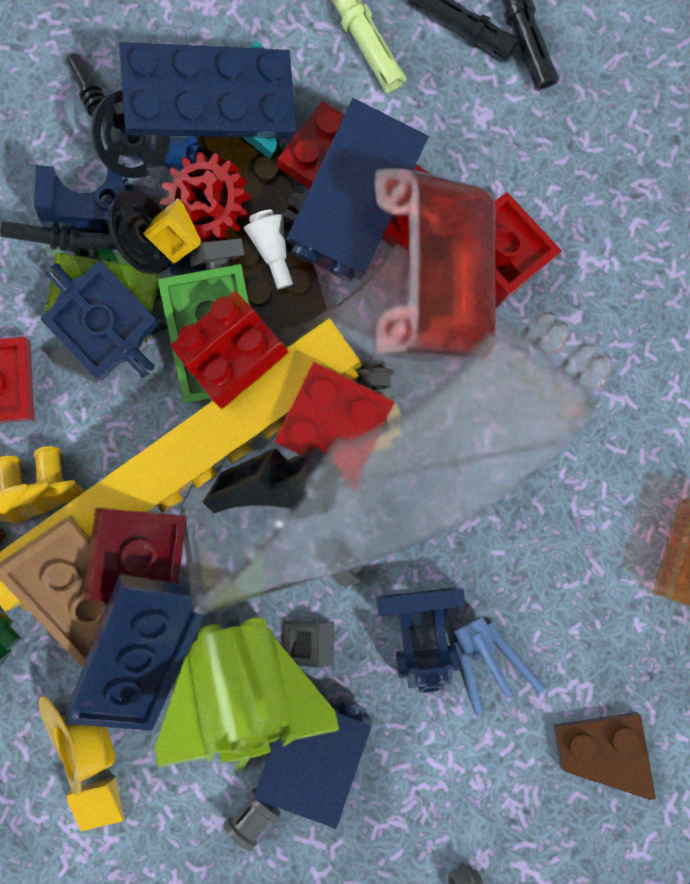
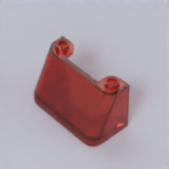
(449, 267)

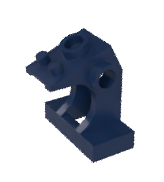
(84, 211)
(424, 668)

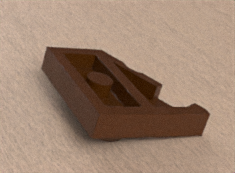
(607, 752)

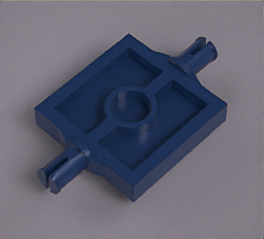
(100, 320)

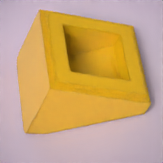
(173, 232)
(96, 804)

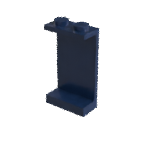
(341, 212)

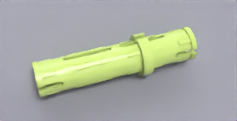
(358, 22)

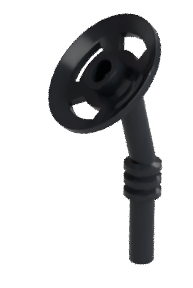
(117, 143)
(125, 241)

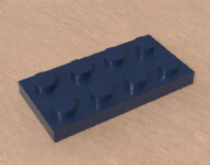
(206, 91)
(135, 655)

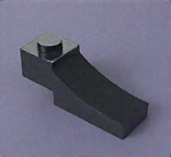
(265, 481)

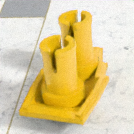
(25, 501)

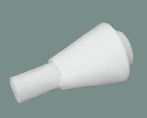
(269, 238)

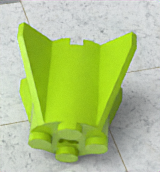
(238, 697)

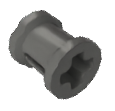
(250, 822)

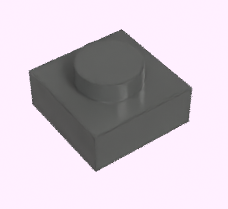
(216, 253)

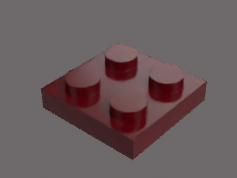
(134, 546)

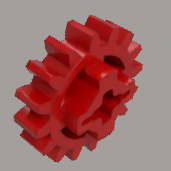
(216, 181)

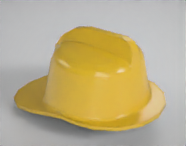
(81, 748)

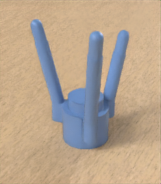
(477, 640)

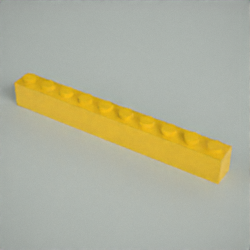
(202, 442)

